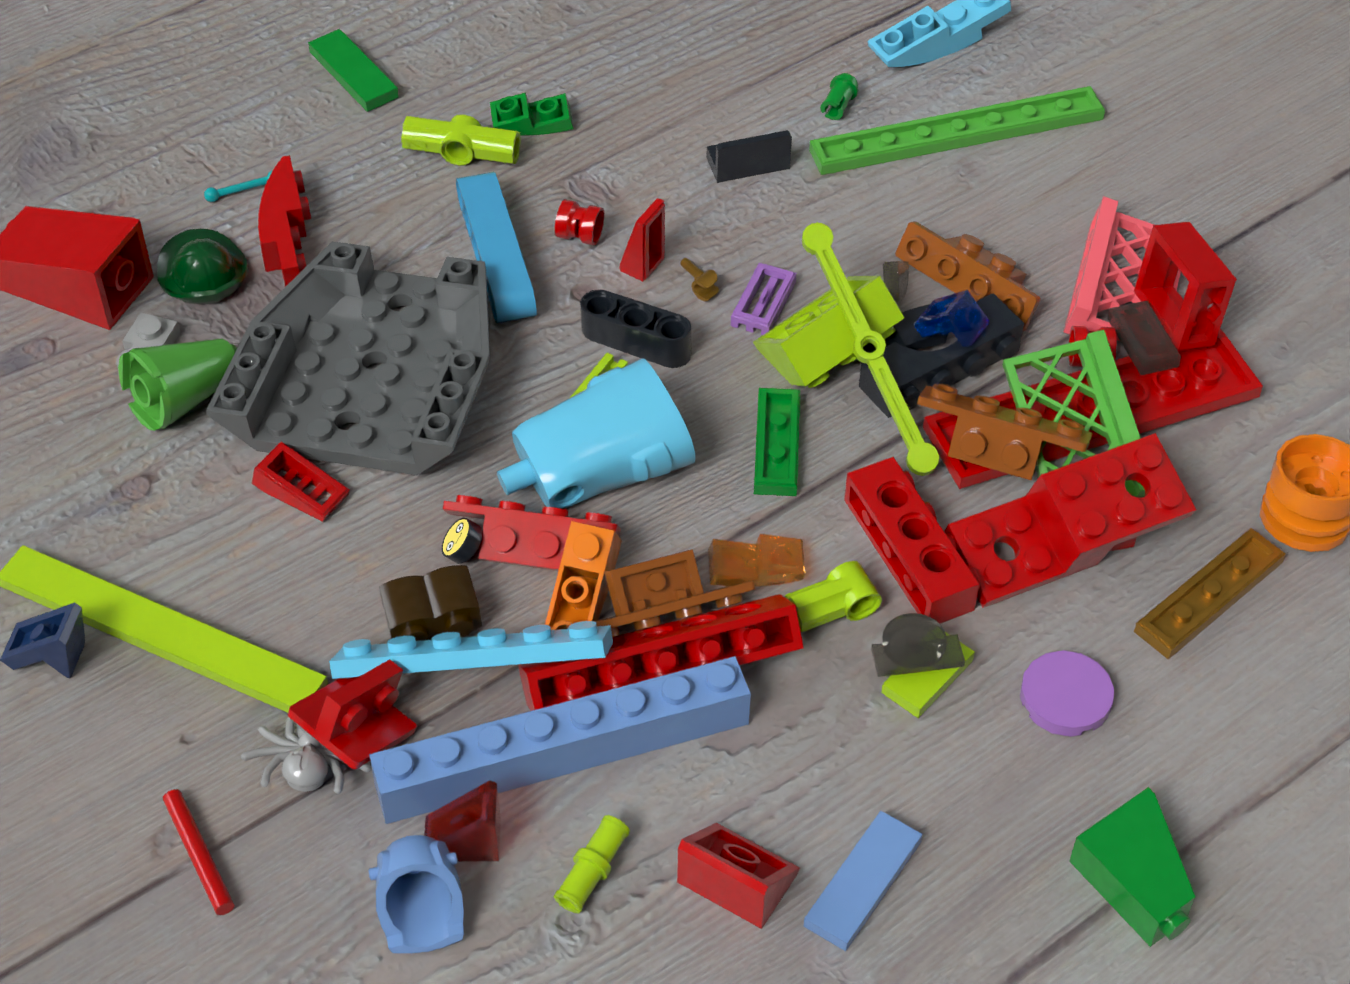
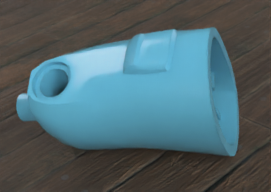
(600, 439)

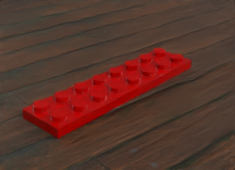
(1201, 384)

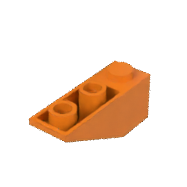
(581, 575)

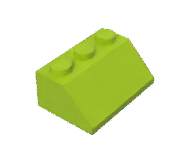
(819, 335)

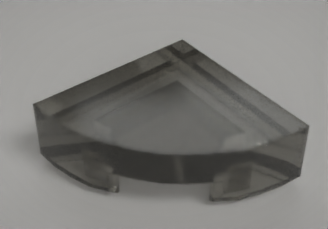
(896, 278)

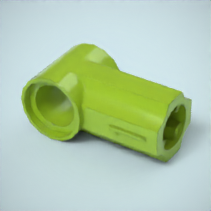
(843, 593)

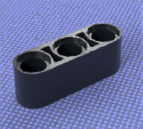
(636, 328)

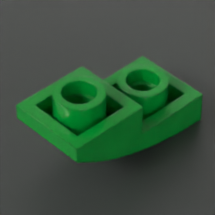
(533, 118)

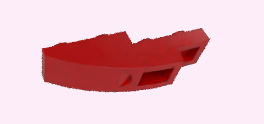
(282, 220)

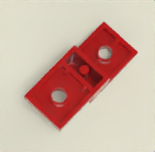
(1072, 519)

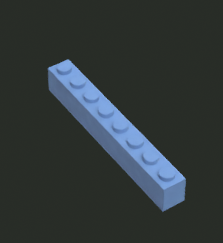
(561, 738)

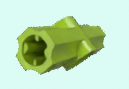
(461, 140)

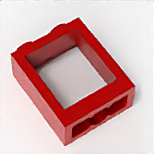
(1210, 282)

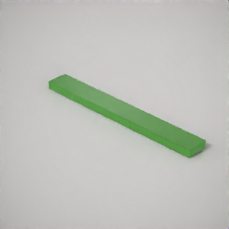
(955, 130)

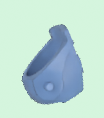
(418, 895)

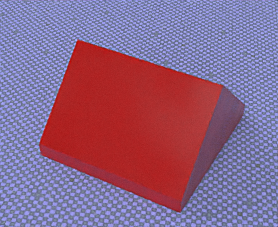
(734, 872)

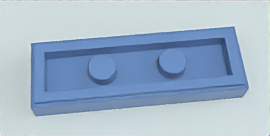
(862, 880)

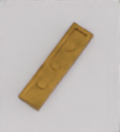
(1209, 593)

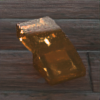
(766, 563)

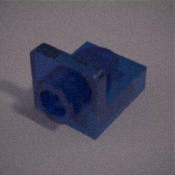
(953, 314)

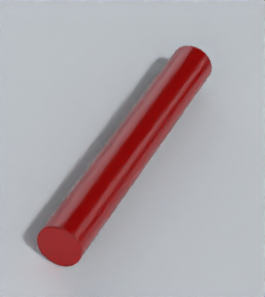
(198, 852)

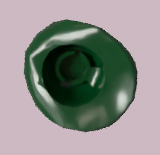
(200, 266)

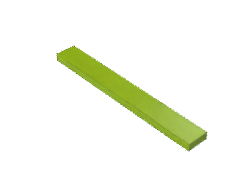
(161, 630)

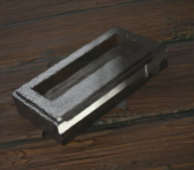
(1144, 337)

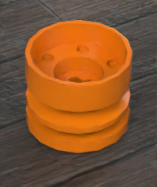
(1309, 493)

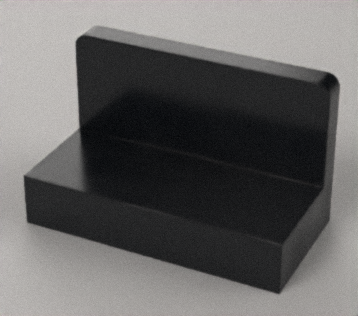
(750, 156)

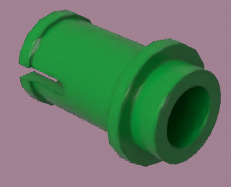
(843, 89)

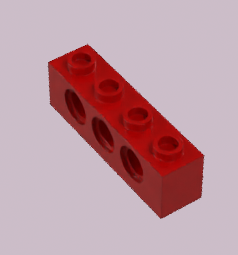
(911, 541)

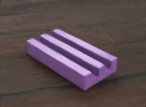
(754, 320)

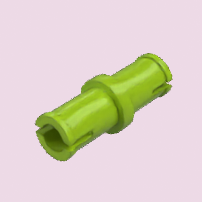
(591, 864)

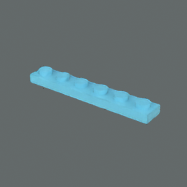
(486, 649)

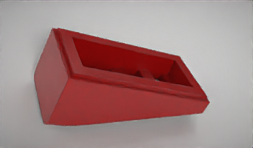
(646, 243)
(284, 458)

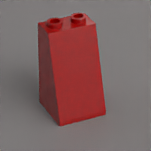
(75, 262)

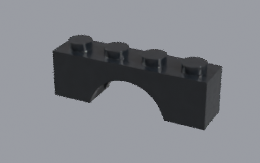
(948, 366)

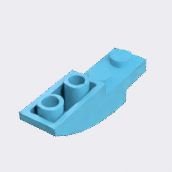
(936, 34)

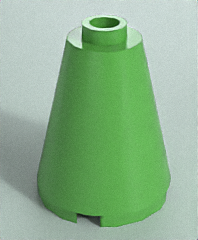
(172, 378)

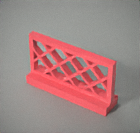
(1097, 261)

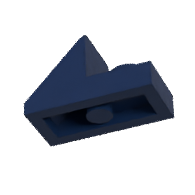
(51, 637)

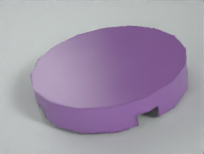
(1067, 693)

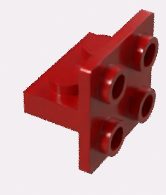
(356, 715)

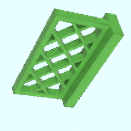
(1104, 388)

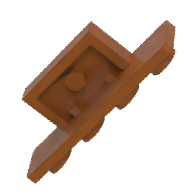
(965, 265)
(998, 435)
(660, 587)

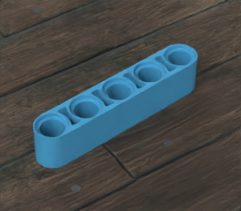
(496, 244)

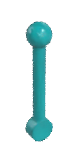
(213, 194)

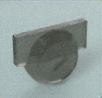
(916, 645)

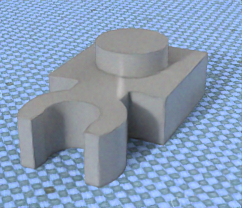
(149, 332)

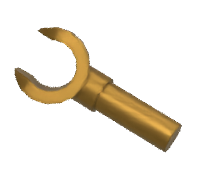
(703, 285)

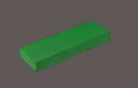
(353, 70)
(777, 442)

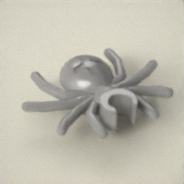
(302, 757)

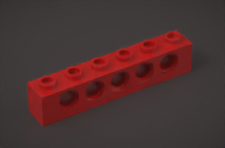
(743, 631)

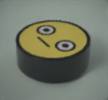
(462, 540)

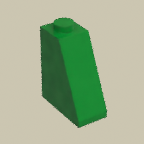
(1137, 868)

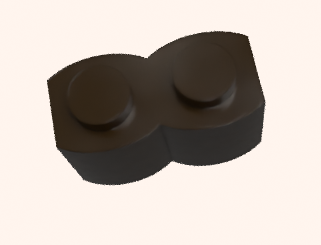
(431, 604)

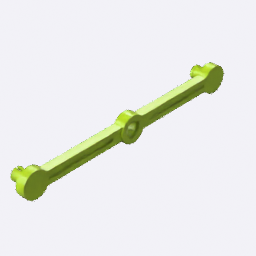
(921, 456)

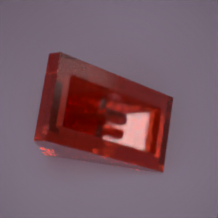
(469, 824)

